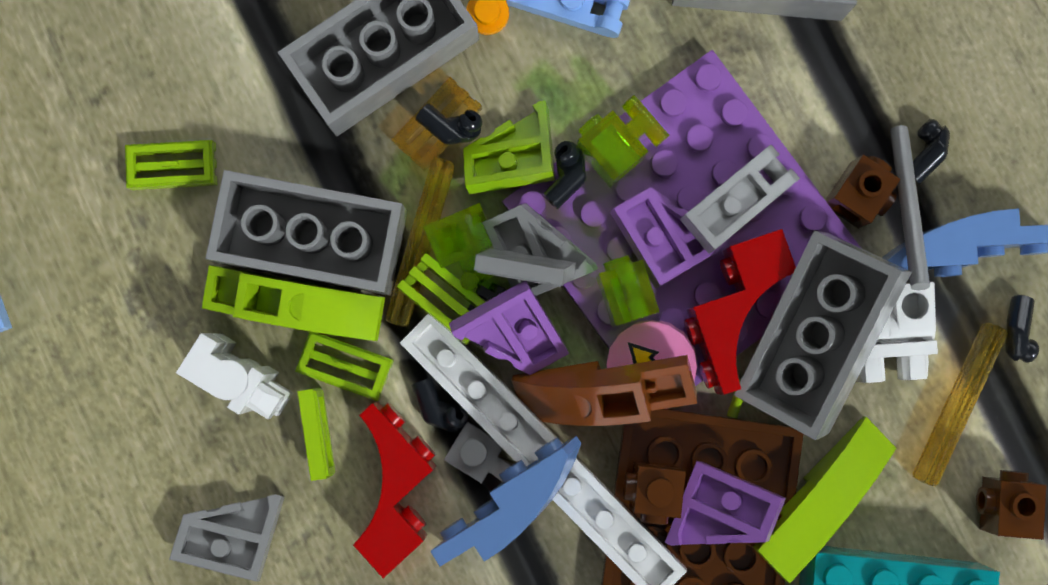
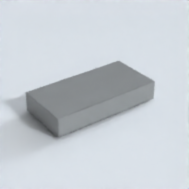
(525, 267)

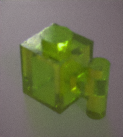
(615, 147)
(460, 239)
(626, 291)

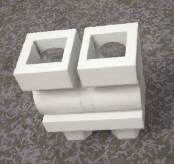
(907, 336)
(233, 379)

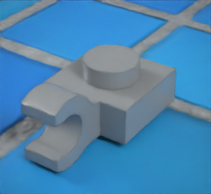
(477, 454)

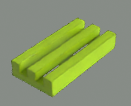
(208, 163)
(417, 274)
(379, 377)
(316, 433)

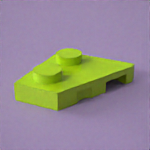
(511, 154)

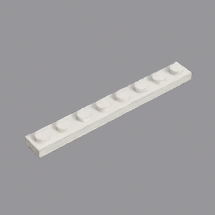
(522, 434)

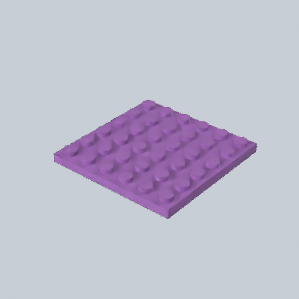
(710, 139)

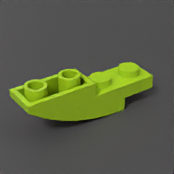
(293, 303)

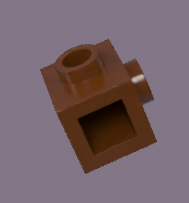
(864, 191)
(655, 491)
(1012, 505)

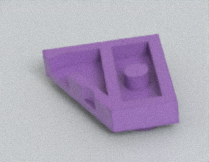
(659, 236)
(513, 329)
(724, 510)

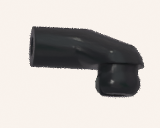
(452, 129)
(934, 151)
(570, 173)
(1018, 330)
(436, 411)

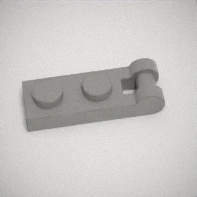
(738, 200)

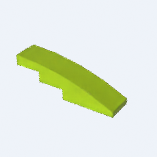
(826, 499)

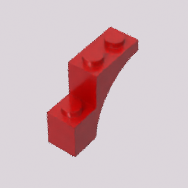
(717, 324)
(405, 463)

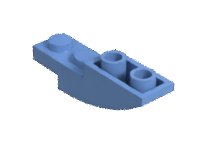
(975, 237)
(514, 503)

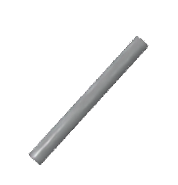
(909, 208)

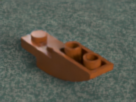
(607, 396)

